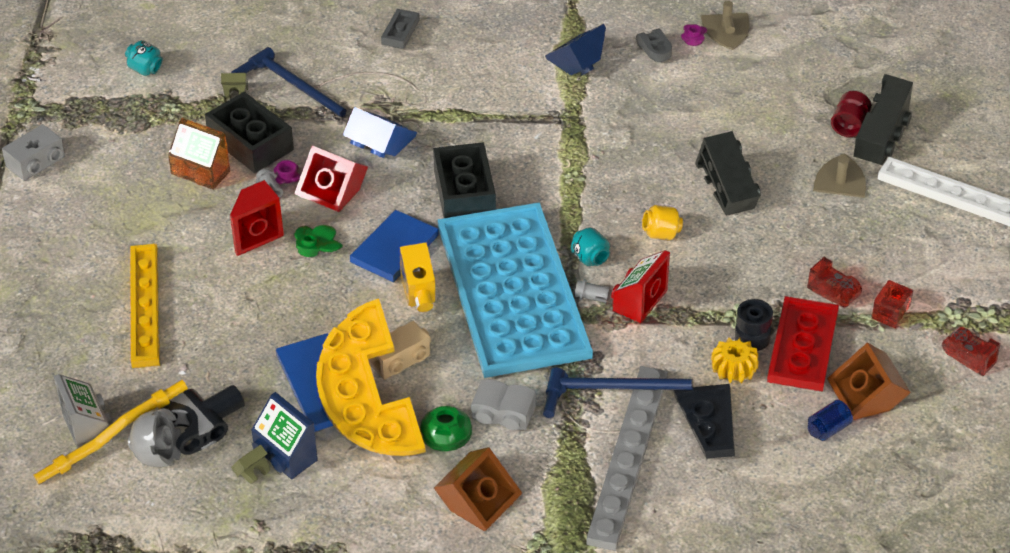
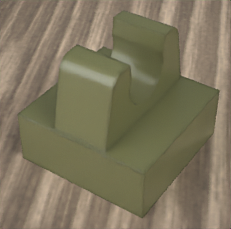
(233, 82)
(253, 460)

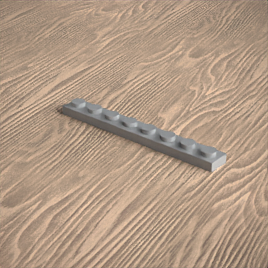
(625, 464)

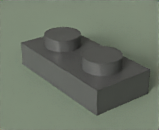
(400, 28)

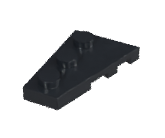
(710, 418)

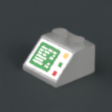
(81, 409)

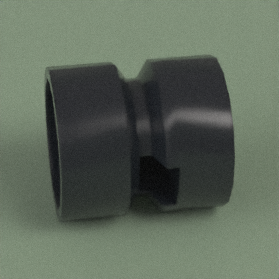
(754, 323)

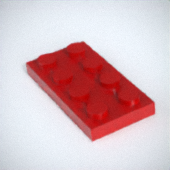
(803, 344)

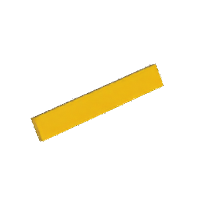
(144, 306)

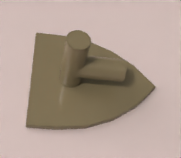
(727, 28)
(841, 177)

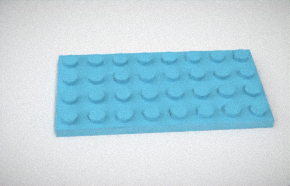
(513, 290)

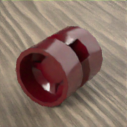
(850, 113)

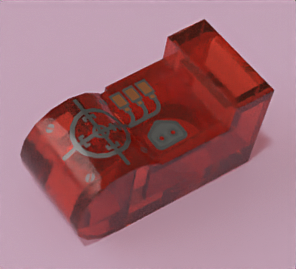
(833, 284)
(971, 350)

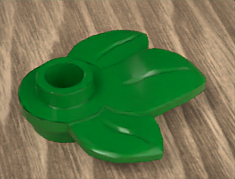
(312, 241)

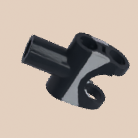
(203, 417)

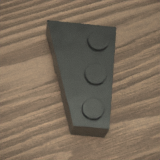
(885, 122)

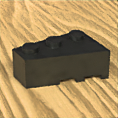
(728, 172)

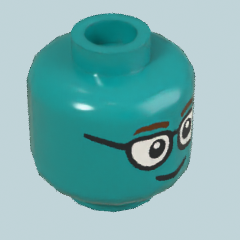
(143, 58)
(590, 247)

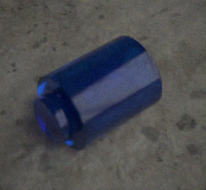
(829, 420)

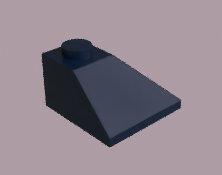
(580, 52)

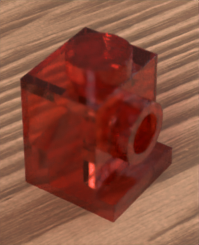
(892, 304)

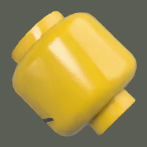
(662, 222)

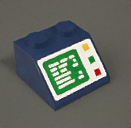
(285, 436)

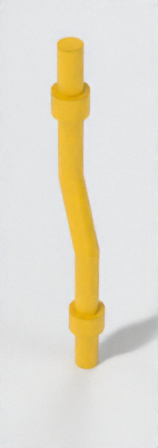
(63, 463)

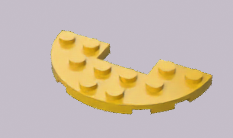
(350, 391)

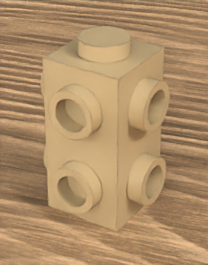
(410, 347)

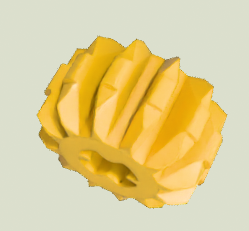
(734, 360)

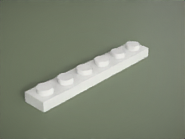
(946, 190)

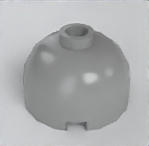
(155, 438)

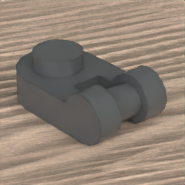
(655, 45)

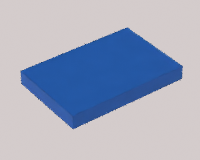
(382, 248)

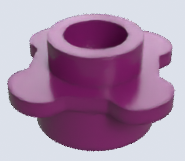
(693, 34)
(286, 172)

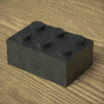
(251, 131)
(464, 179)

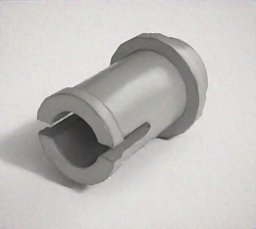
(269, 176)
(591, 291)

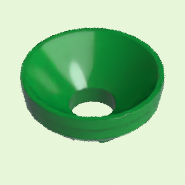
(446, 435)

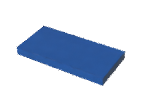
(300, 367)

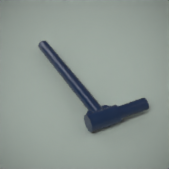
(266, 59)
(560, 382)

